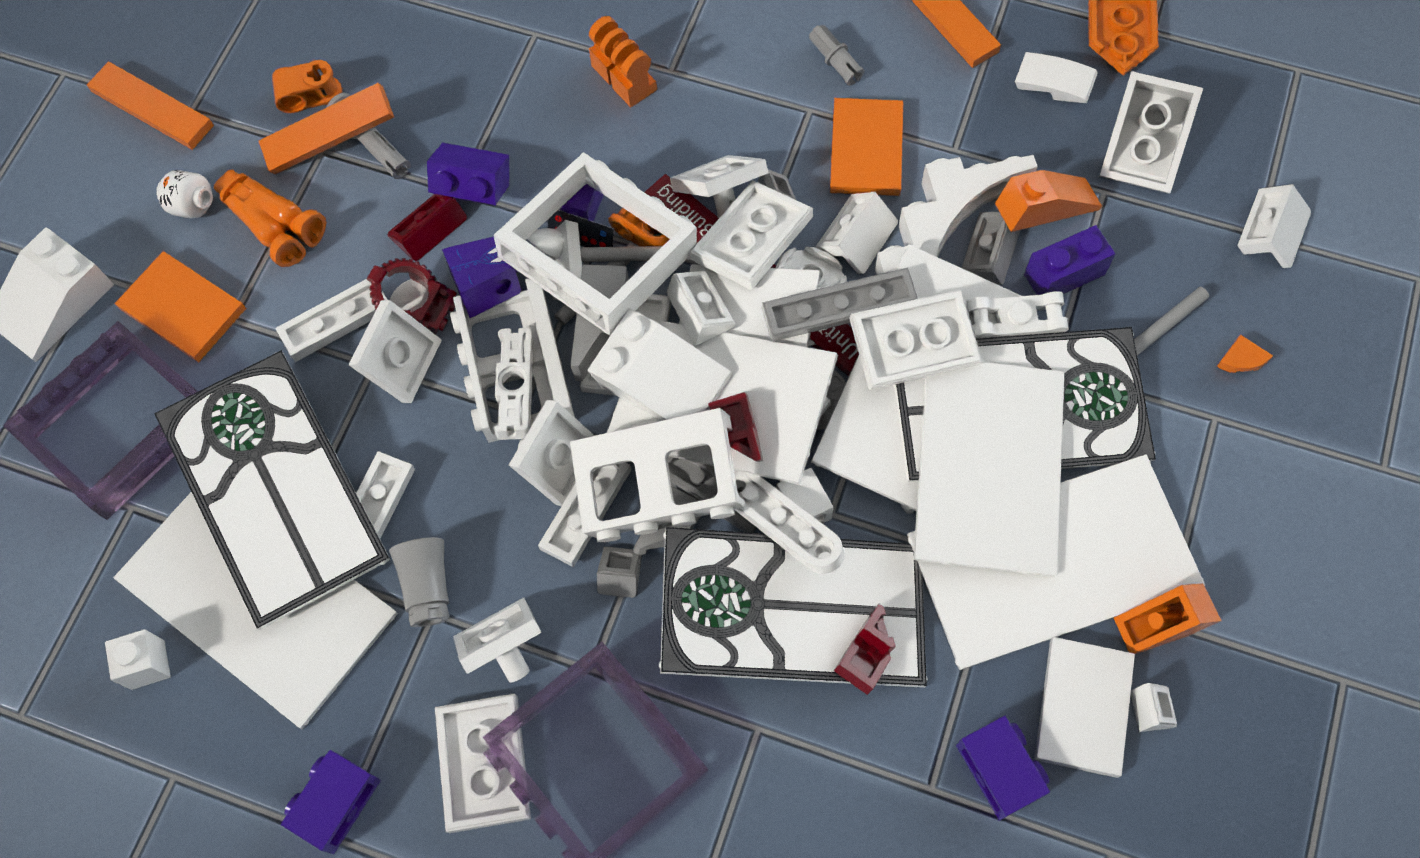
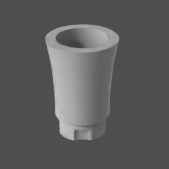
(422, 580)

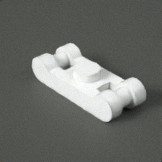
(1017, 315)

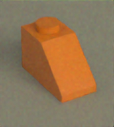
(1167, 618)

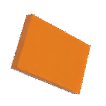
(867, 146)
(180, 306)

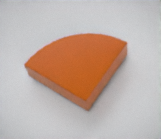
(1244, 357)

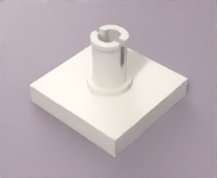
(719, 178)
(395, 351)
(546, 454)
(498, 639)

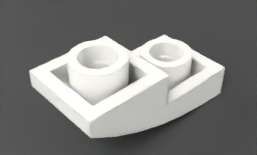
(1060, 76)

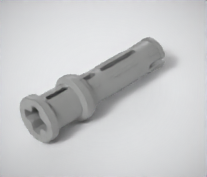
(379, 147)

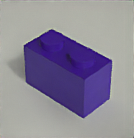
(468, 173)
(1070, 262)
(1004, 767)
(329, 802)

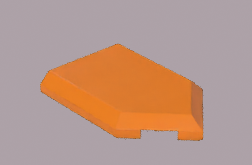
(1123, 31)

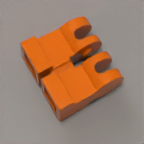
(620, 61)

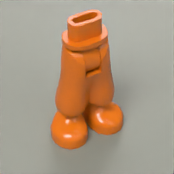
(270, 217)

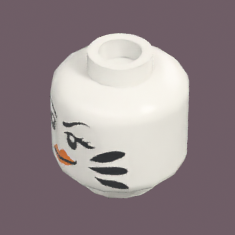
(184, 194)

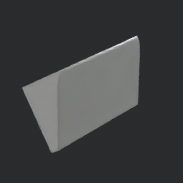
(990, 248)

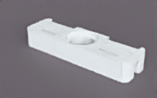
(514, 405)

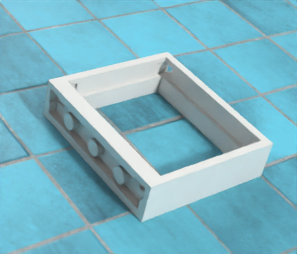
(565, 285)

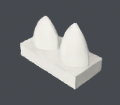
(561, 246)

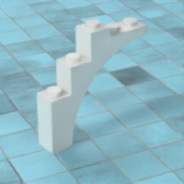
(951, 198)

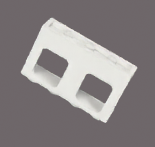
(547, 364)
(648, 450)

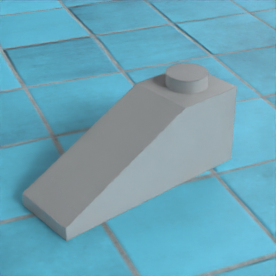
(587, 337)

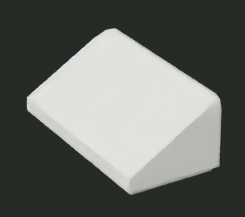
(699, 306)

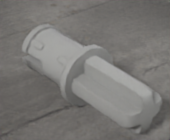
(836, 54)

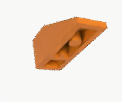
(1044, 198)

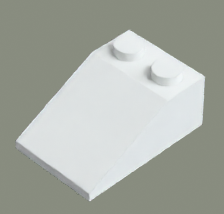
(1151, 132)
(47, 293)
(657, 369)

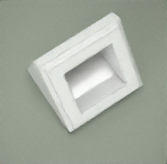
(1153, 707)

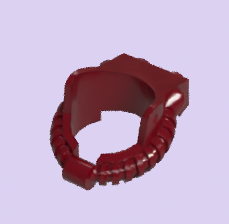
(439, 301)

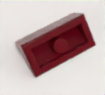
(427, 225)

